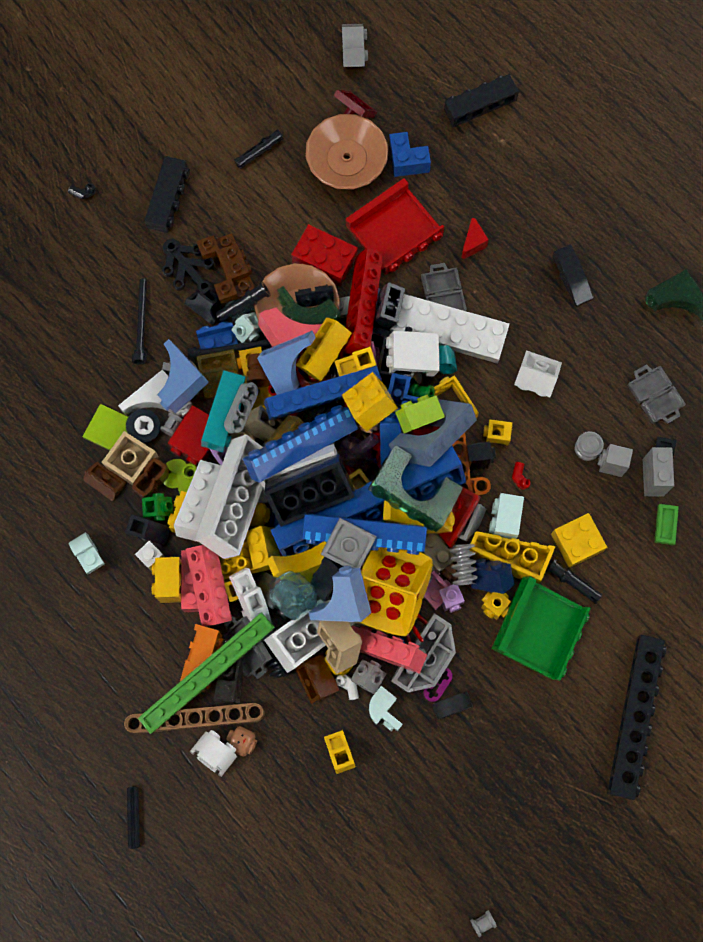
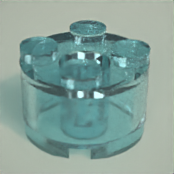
(293, 595)

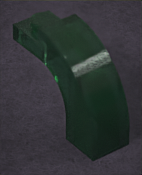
(306, 315)

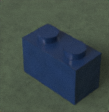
(492, 576)

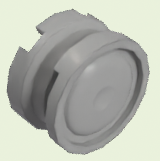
(589, 446)

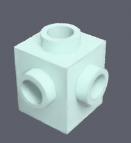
(247, 328)

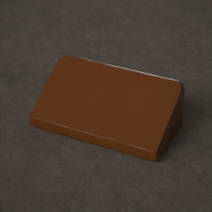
(104, 481)

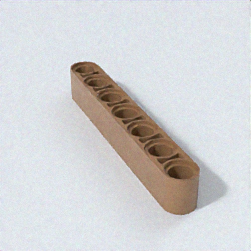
(204, 721)

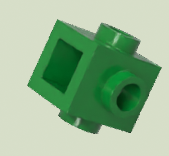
(157, 507)

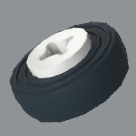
(138, 429)

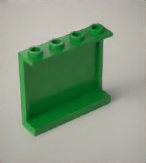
(541, 629)

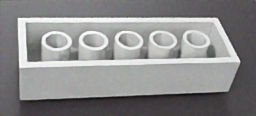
(456, 328)
(231, 502)

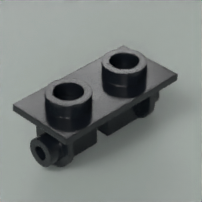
(310, 298)

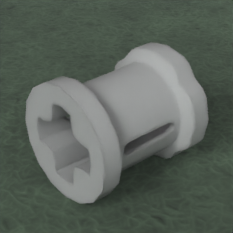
(171, 424)
(483, 923)

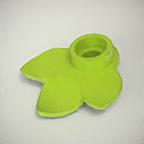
(178, 477)

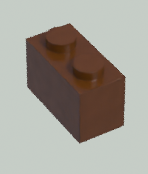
(317, 679)

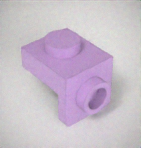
(451, 598)

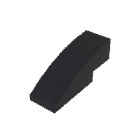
(572, 275)

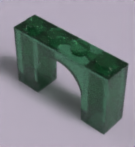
(389, 487)

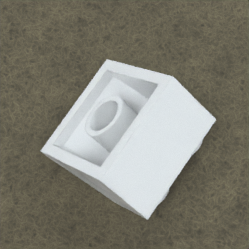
(538, 374)

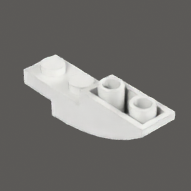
(249, 596)

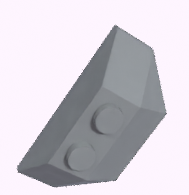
(440, 650)

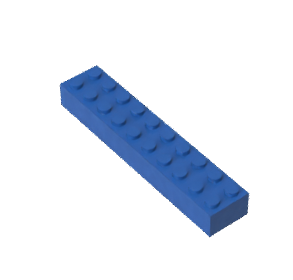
(417, 480)

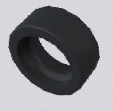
(452, 705)

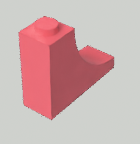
(280, 328)

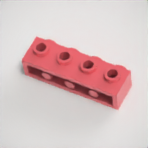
(208, 586)
(391, 650)

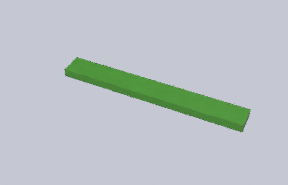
(206, 673)

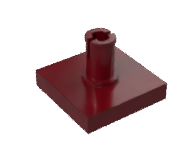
(355, 104)

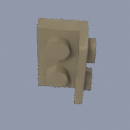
(438, 551)

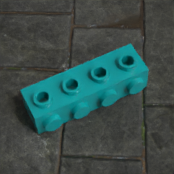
(215, 434)

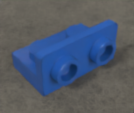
(216, 336)

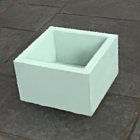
(507, 516)

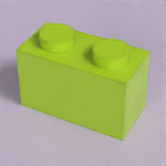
(419, 414)

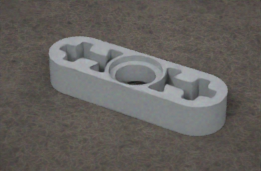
(234, 412)

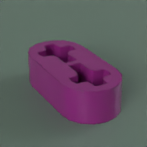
(441, 687)

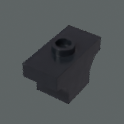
(205, 304)

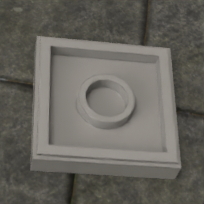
(348, 544)

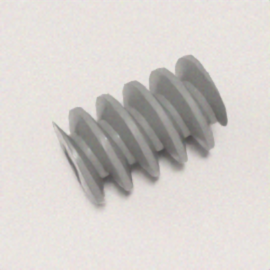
(463, 565)

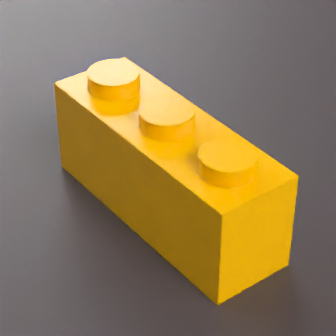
(324, 349)

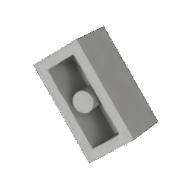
(615, 460)

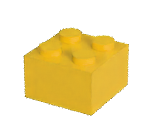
(369, 401)
(579, 540)
(167, 579)

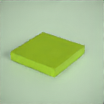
(105, 427)

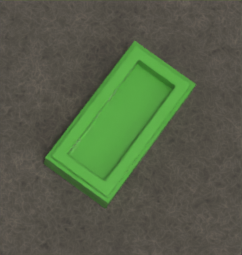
(666, 524)

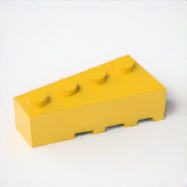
(525, 557)

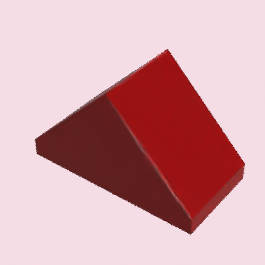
(475, 240)

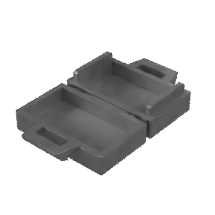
(443, 287)
(652, 387)

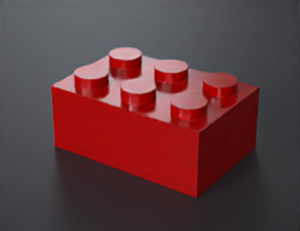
(325, 253)

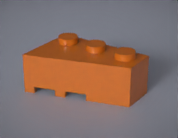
(204, 645)

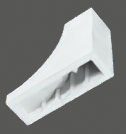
(147, 397)

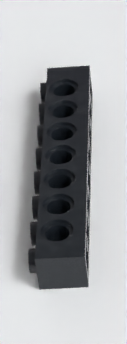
(617, 786)

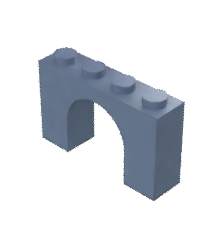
(430, 447)

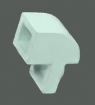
(86, 553)
(378, 708)

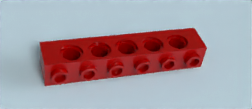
(363, 300)

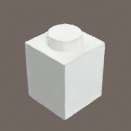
(148, 554)

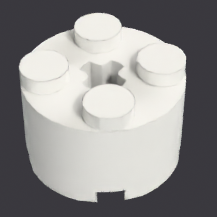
(214, 753)

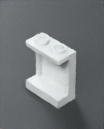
(413, 352)

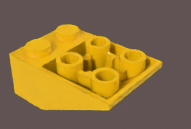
(256, 549)

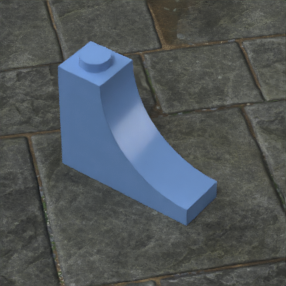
(280, 362)
(183, 380)
(348, 600)

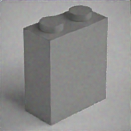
(658, 472)

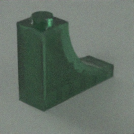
(677, 292)

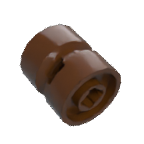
(256, 373)

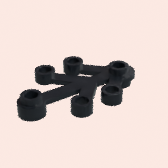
(185, 264)

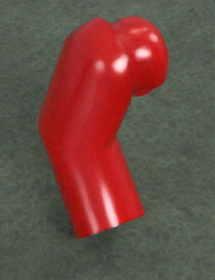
(518, 477)

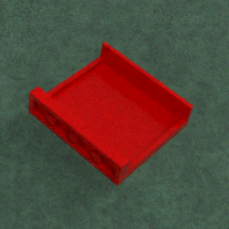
(394, 226)

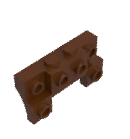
(232, 264)

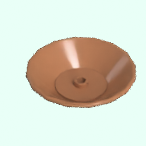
(343, 137)
(293, 278)

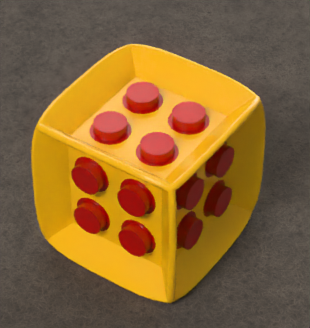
(395, 588)

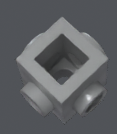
(368, 676)

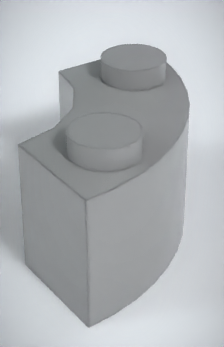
(353, 45)

